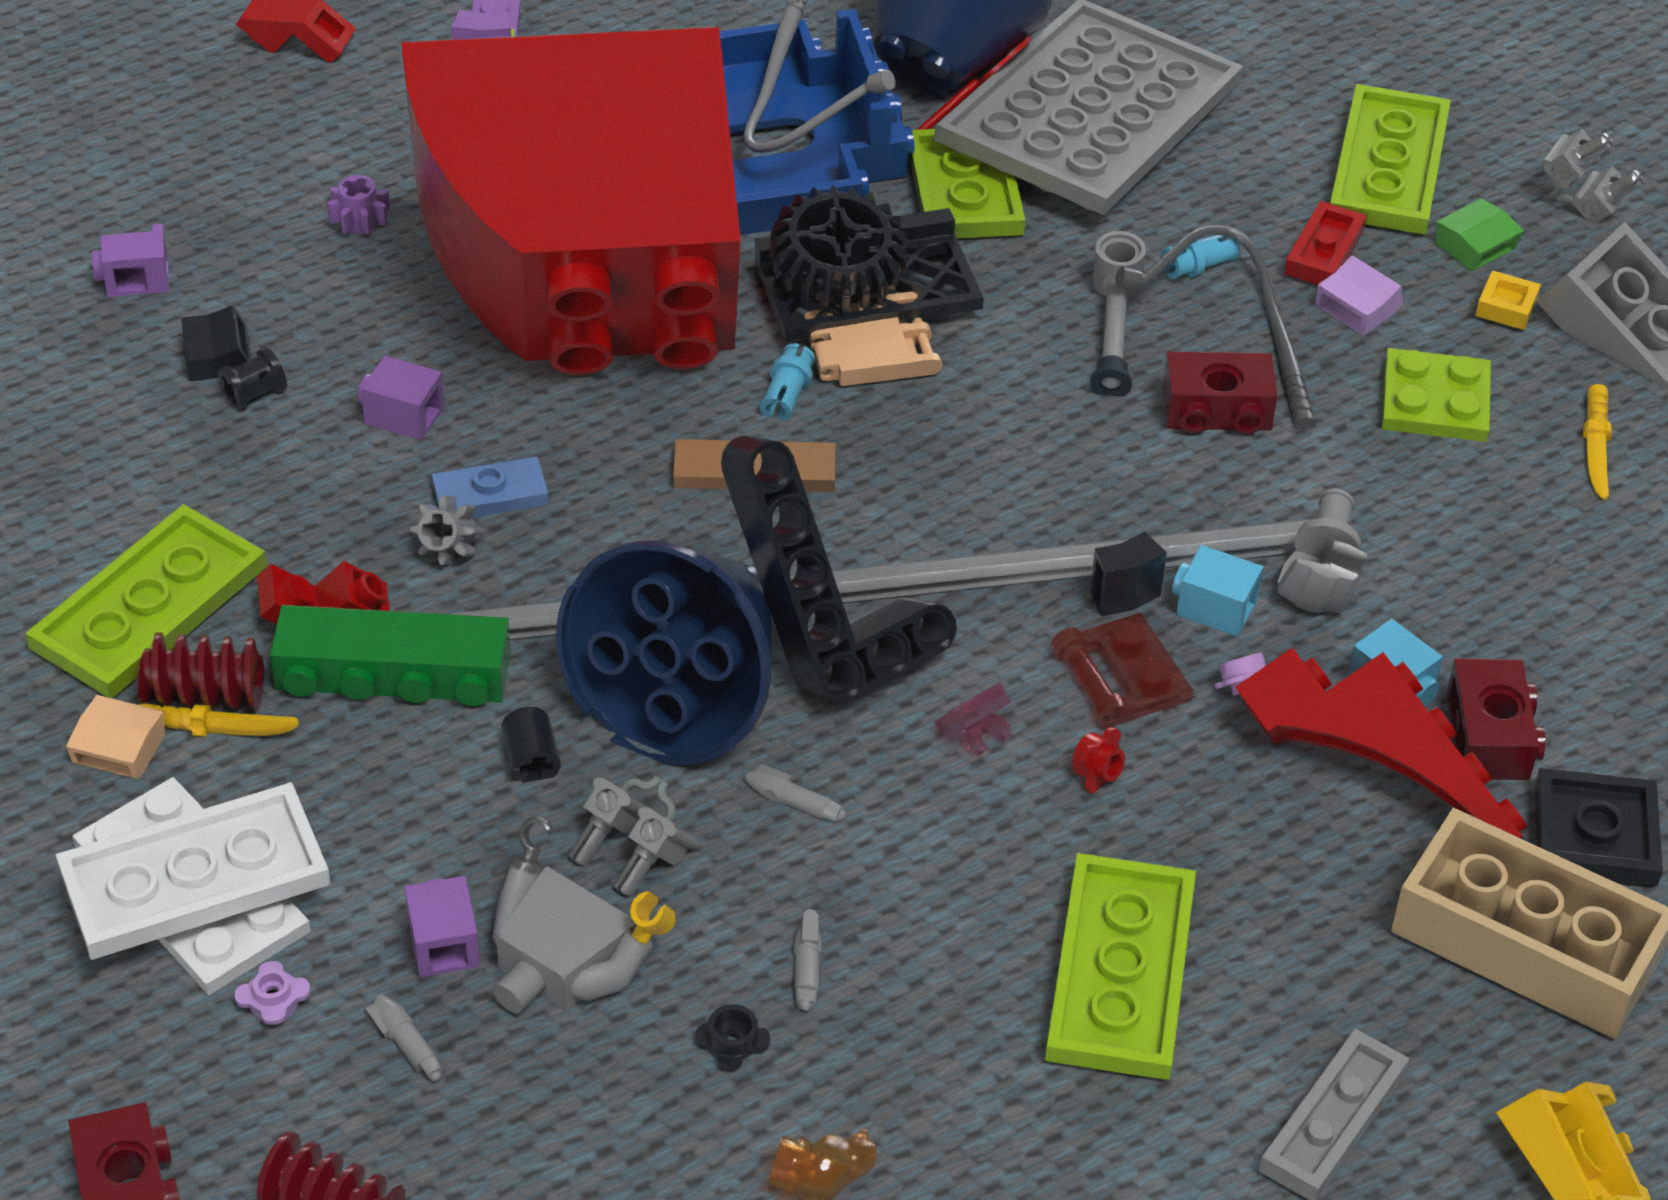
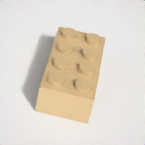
(1533, 922)

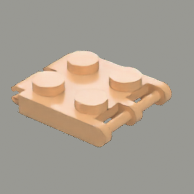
(874, 348)

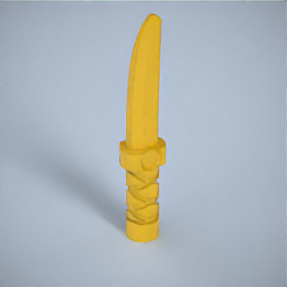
(1597, 431)
(203, 721)

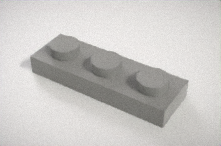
(1334, 1115)

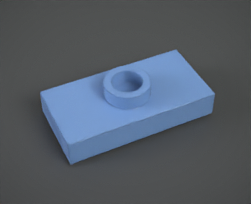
(494, 486)

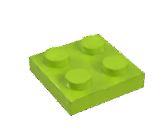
(1436, 394)

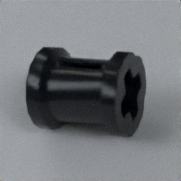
(270, 378)

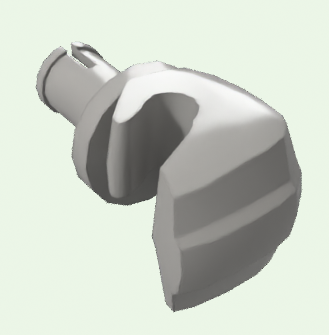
(1326, 558)

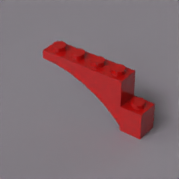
(1377, 719)

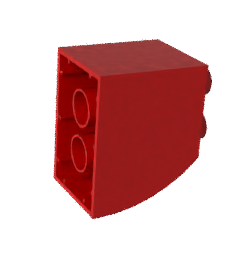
(582, 191)

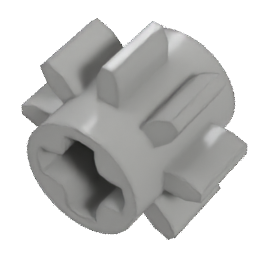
(431, 533)

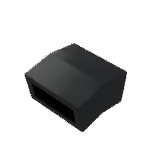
(214, 342)
(1127, 574)

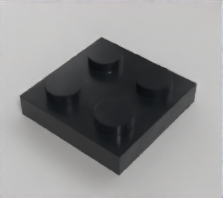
(1601, 823)

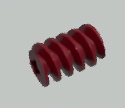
(201, 673)
(301, 1175)

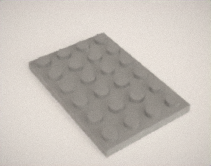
(1089, 105)

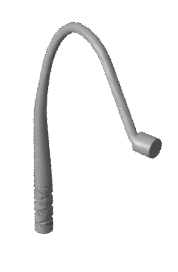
(788, 25)

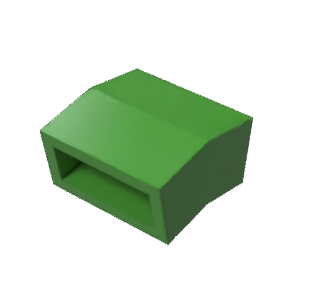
(1478, 234)

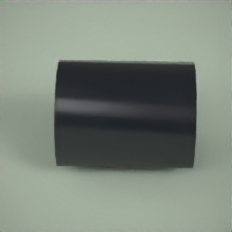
(530, 744)

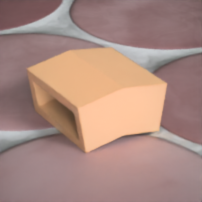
(116, 736)

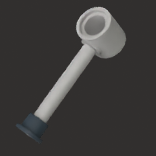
(1111, 253)

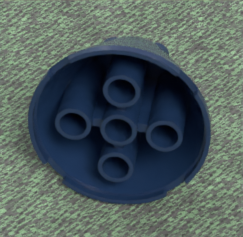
(951, 40)
(667, 649)

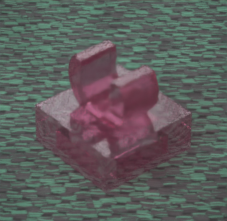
(976, 715)

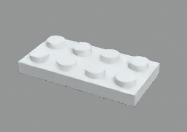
(192, 870)
(222, 948)

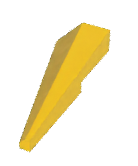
(1574, 1143)

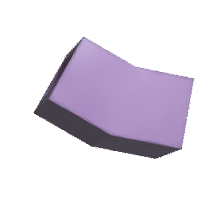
(1359, 296)

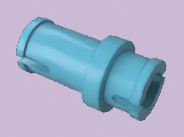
(1201, 255)
(789, 377)

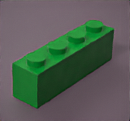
(391, 654)

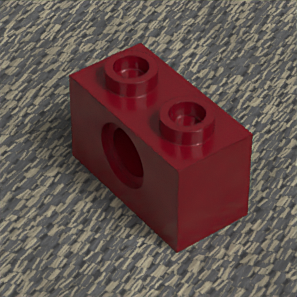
(1219, 391)
(1495, 716)
(118, 1148)

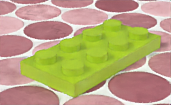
(1391, 157)
(157, 585)
(1121, 967)

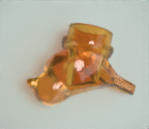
(821, 1167)

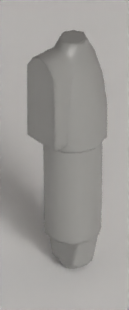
(780, 789)
(807, 958)
(399, 1026)

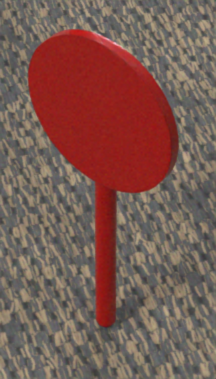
(968, 89)

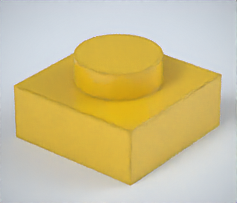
(1508, 300)

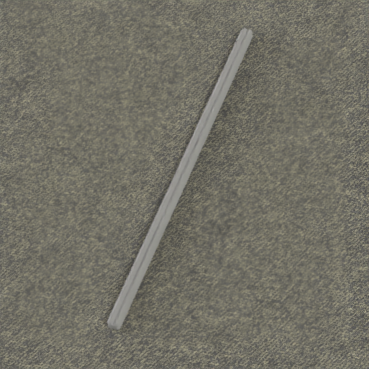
(977, 571)

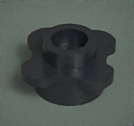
(727, 1021)

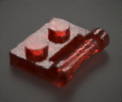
(1136, 662)

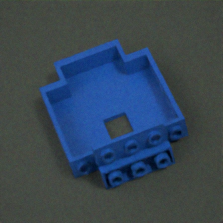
(847, 150)

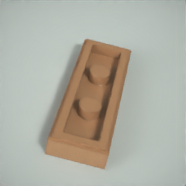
(699, 464)

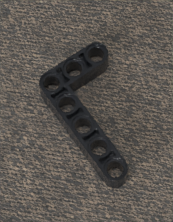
(814, 586)

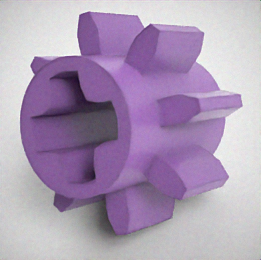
(358, 205)

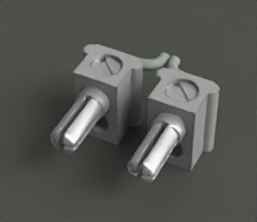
(1601, 190)
(653, 832)

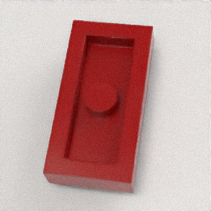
(1325, 243)

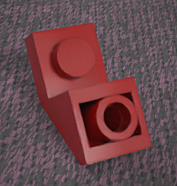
(309, 20)
(342, 588)

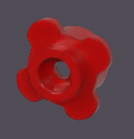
(1099, 758)

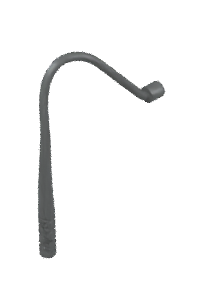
(1291, 372)

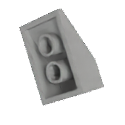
(1617, 303)

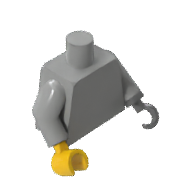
(564, 938)

